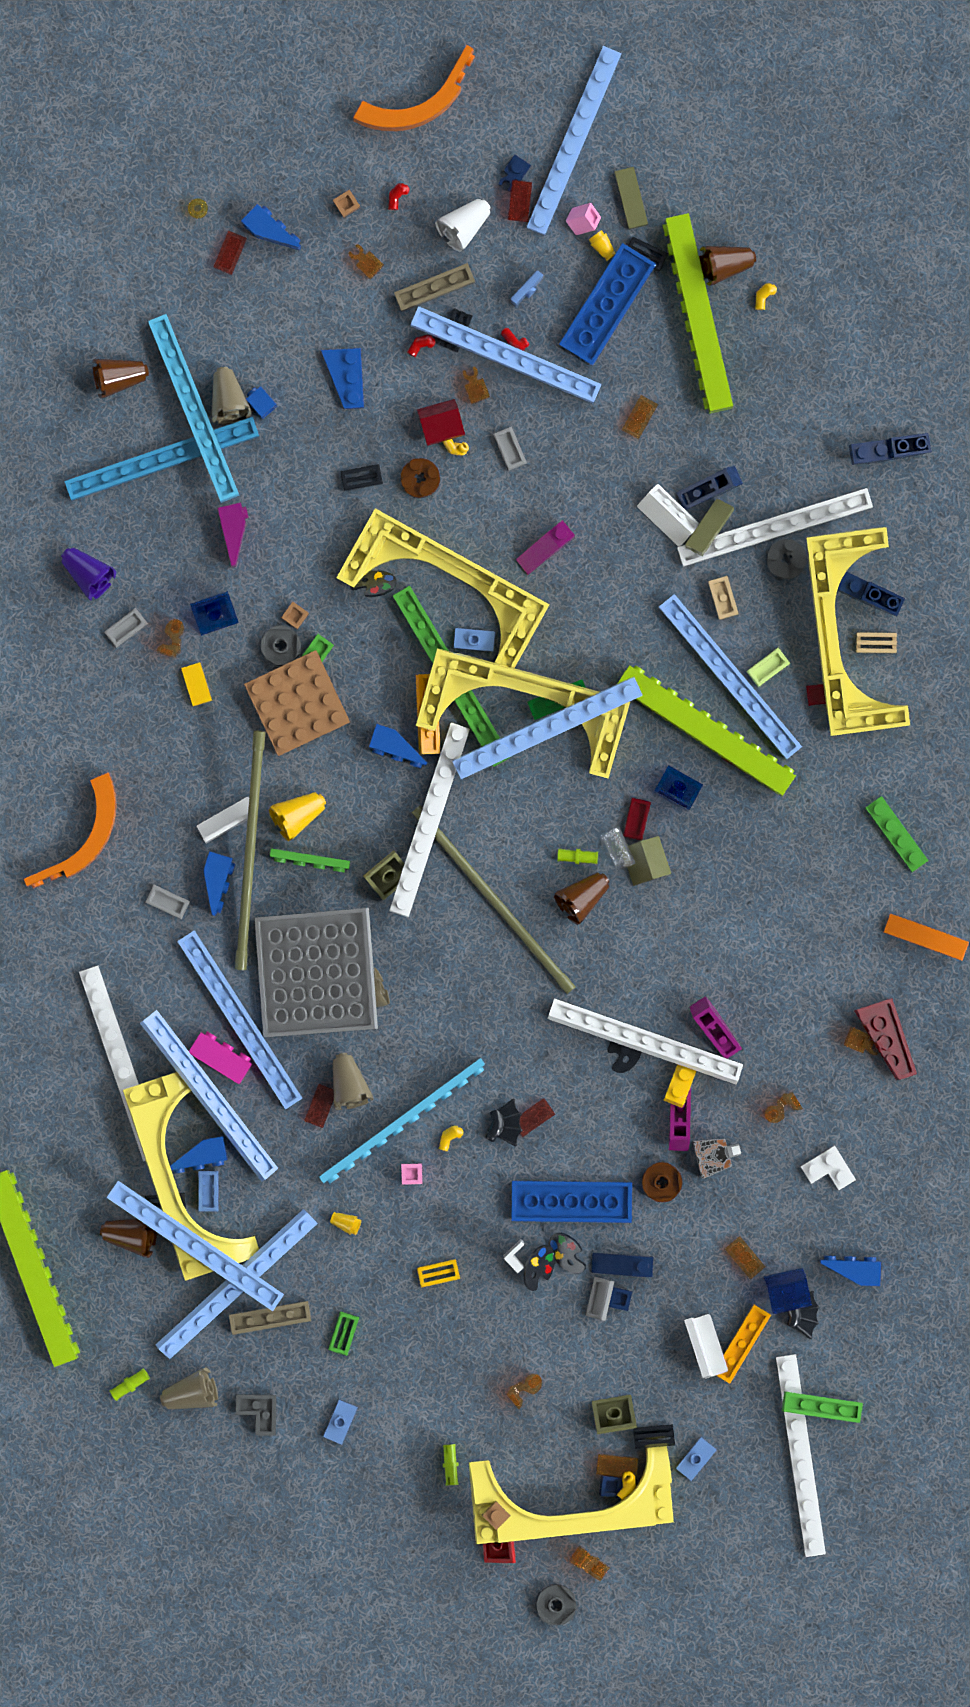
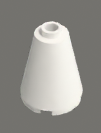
(463, 223)

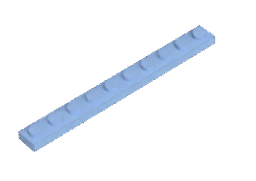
(574, 140)
(505, 355)
(730, 676)
(547, 727)
(240, 1019)
(209, 1095)
(195, 1245)
(228, 1292)

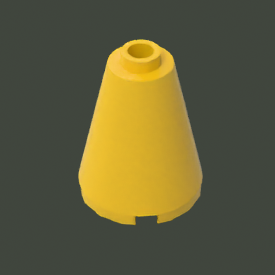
(296, 813)

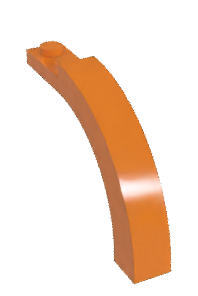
(416, 116)
(101, 831)

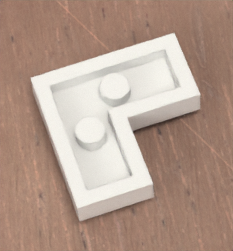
(829, 1163)

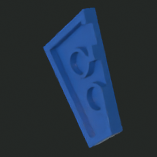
(346, 373)

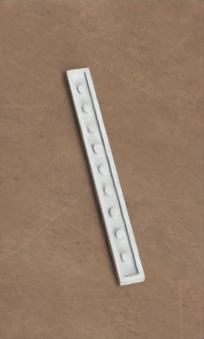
(780, 526)
(429, 820)
(110, 1035)
(645, 1041)
(801, 1461)

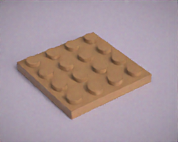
(297, 703)

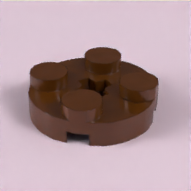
(430, 473)
(669, 1173)

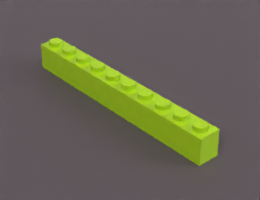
(698, 313)
(711, 733)
(34, 1273)

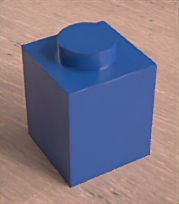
(260, 402)

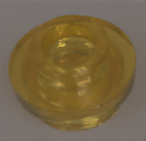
(197, 214)

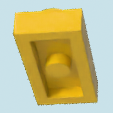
(679, 1085)

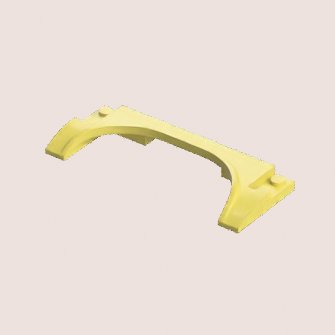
(390, 540)
(459, 673)
(845, 704)
(150, 1110)
(645, 1506)

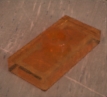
(639, 417)
(745, 1257)
(616, 1465)

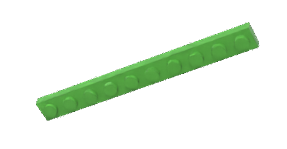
(430, 642)

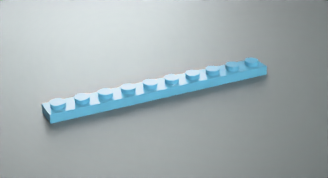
(193, 408)
(396, 1127)

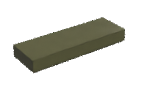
(631, 198)
(709, 527)

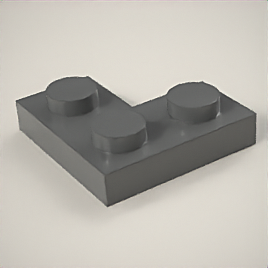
(263, 1407)

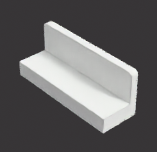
(668, 515)
(224, 820)
(511, 1259)
(706, 1346)

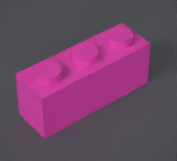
(221, 1057)

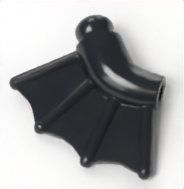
(505, 1124)
(804, 1318)

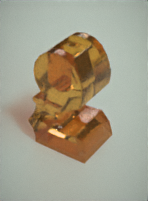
(174, 630)
(775, 1113)
(531, 1385)
(590, 1564)

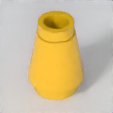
(602, 245)
(345, 1222)

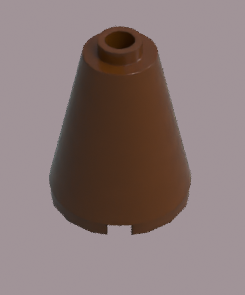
(724, 262)
(117, 375)
(582, 896)
(130, 1235)

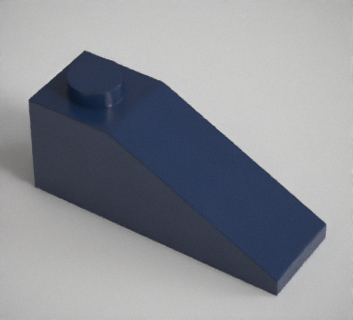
(709, 487)
(622, 1264)

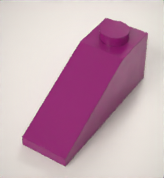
(233, 527)
(545, 547)
(715, 1027)
(680, 1125)

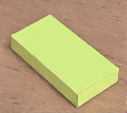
(768, 667)

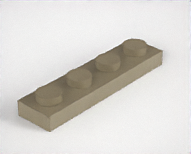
(434, 287)
(266, 1318)

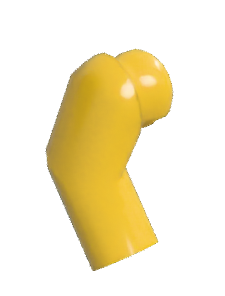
(761, 295)
(456, 448)
(448, 1135)
(629, 1485)

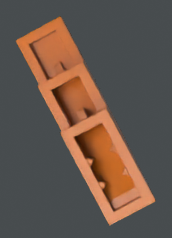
(926, 937)

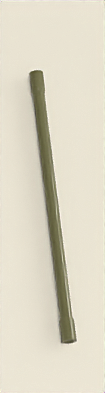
(258, 747)
(561, 978)

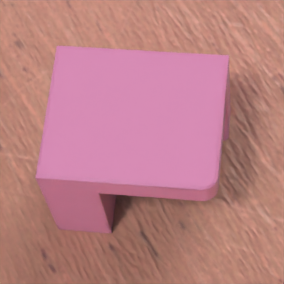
(583, 219)
(412, 1173)

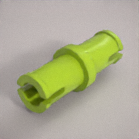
(577, 856)
(129, 1384)
(450, 1464)

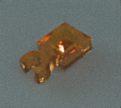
(368, 263)
(475, 388)
(859, 1041)

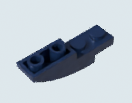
(890, 449)
(870, 594)

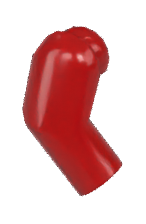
(394, 195)
(513, 341)
(419, 342)

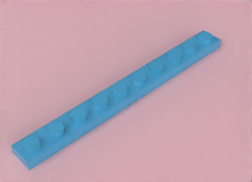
(156, 460)

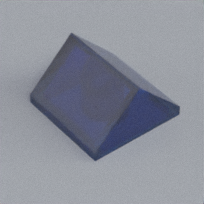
(214, 613)
(678, 788)
(788, 1291)

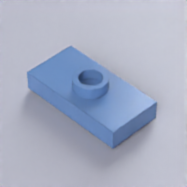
(527, 289)
(474, 639)
(208, 1190)
(340, 1422)
(696, 1458)

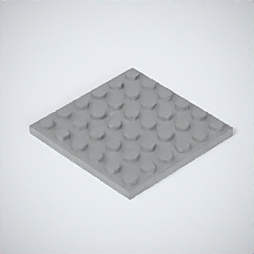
(316, 972)

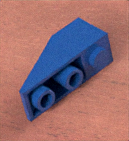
(264, 227)
(391, 742)
(216, 874)
(206, 1152)
(859, 1271)

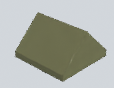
(649, 861)
(385, 875)
(614, 1414)

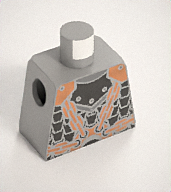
(714, 1155)

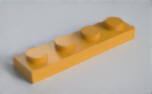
(427, 739)
(743, 1341)

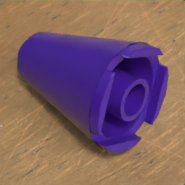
(88, 572)

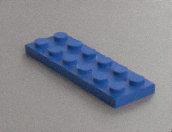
(607, 304)
(572, 1201)

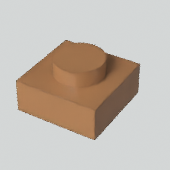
(346, 203)
(295, 615)
(496, 1515)

